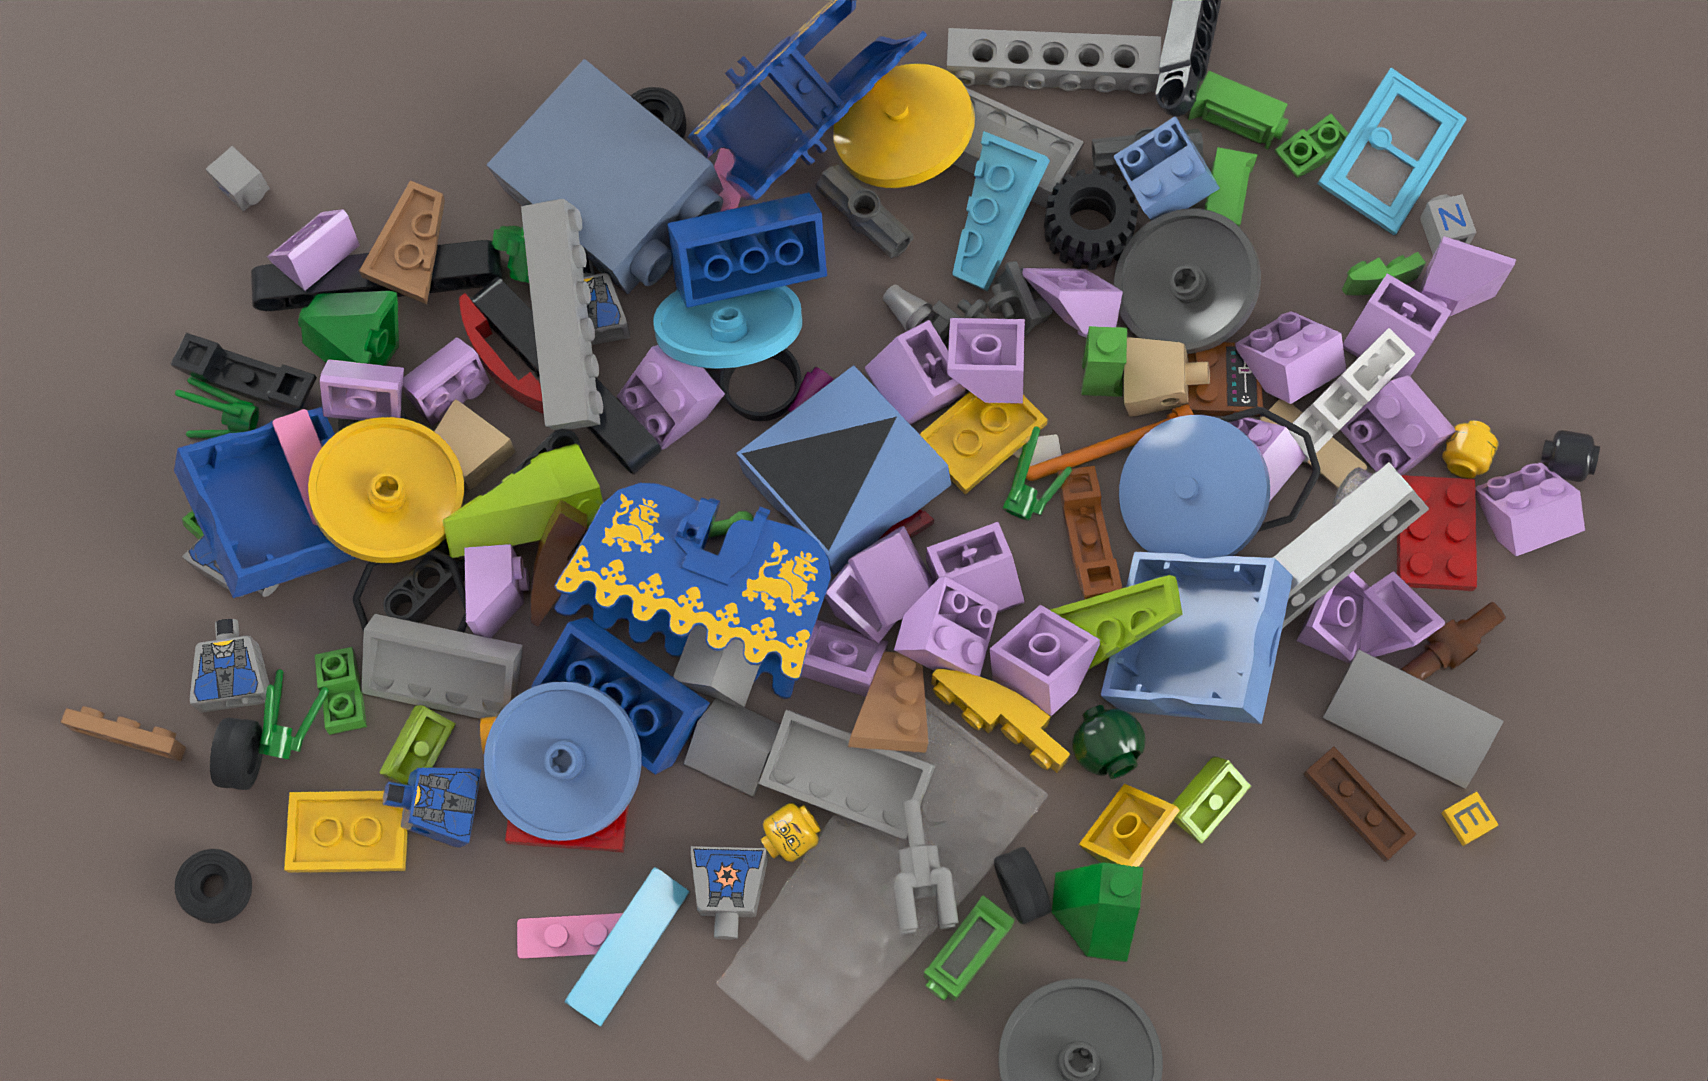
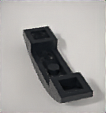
(243, 375)

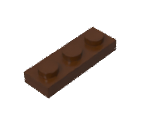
(1359, 804)

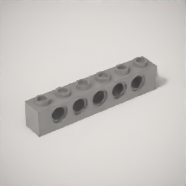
(1067, 49)

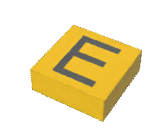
(1469, 818)

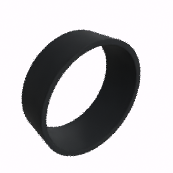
(790, 362)

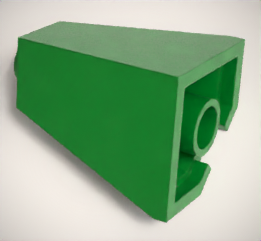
(352, 326)
(1099, 907)

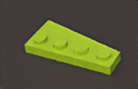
(1125, 614)

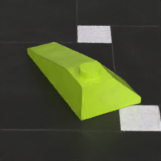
(524, 502)

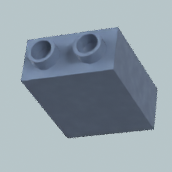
(616, 168)

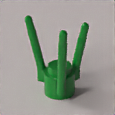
(236, 414)
(1022, 498)
(277, 739)

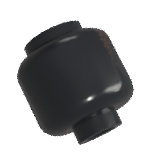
(1571, 455)

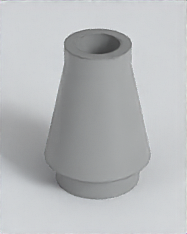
(907, 307)

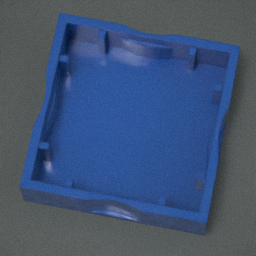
(254, 508)

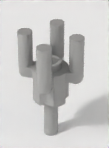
(922, 876)

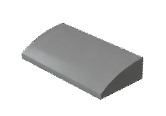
(1024, 131)
(439, 667)
(1412, 719)
(858, 783)

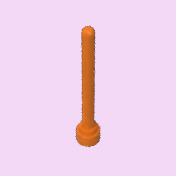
(1099, 449)

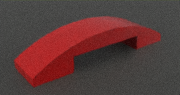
(525, 390)

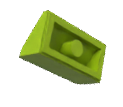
(417, 744)
(1209, 798)

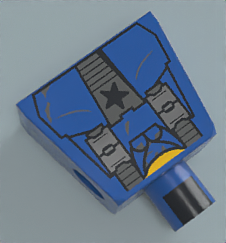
(437, 803)

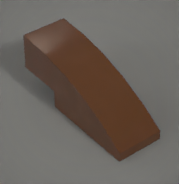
(553, 556)

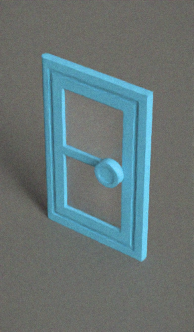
(1392, 151)

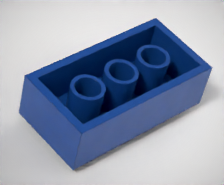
(747, 249)
(656, 702)

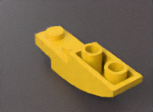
(989, 703)

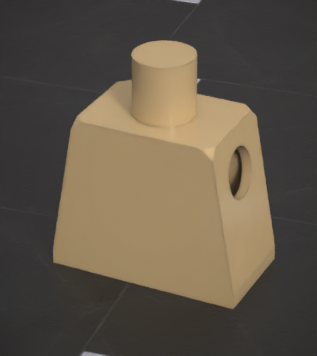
(1159, 375)
(475, 443)

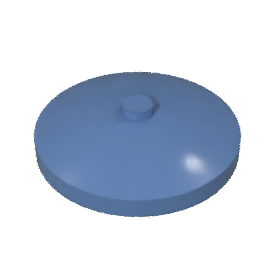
(1194, 488)
(562, 761)

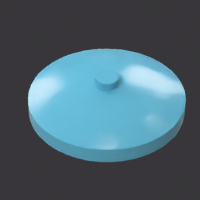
(728, 330)

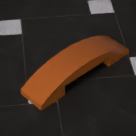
(1088, 534)

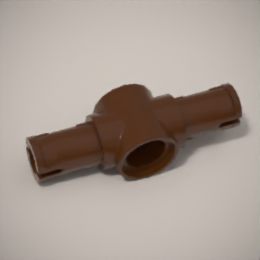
(1454, 642)

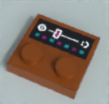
(1230, 386)

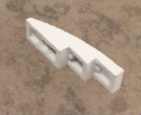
(1352, 390)

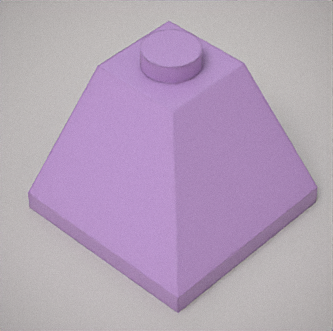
(1464, 275)
(1077, 296)
(988, 357)

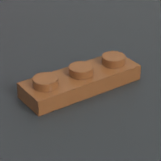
(124, 732)

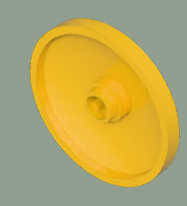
(906, 127)
(385, 489)

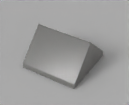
(716, 673)
(732, 746)

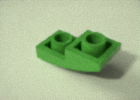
(1312, 147)
(1365, 278)
(344, 702)

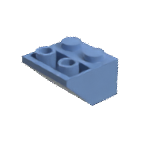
(1166, 170)

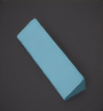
(627, 946)

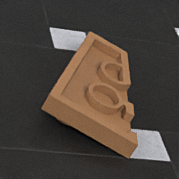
(408, 244)
(894, 708)

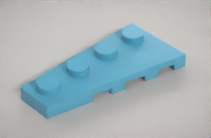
(1000, 196)

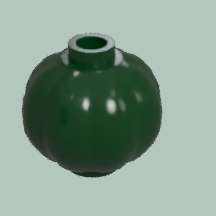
(1108, 742)

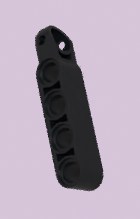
(1186, 53)

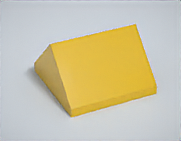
(1129, 827)

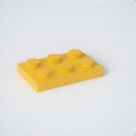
(981, 436)
(344, 833)

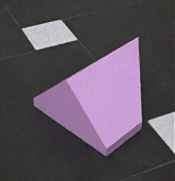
(853, 606)
(1394, 617)

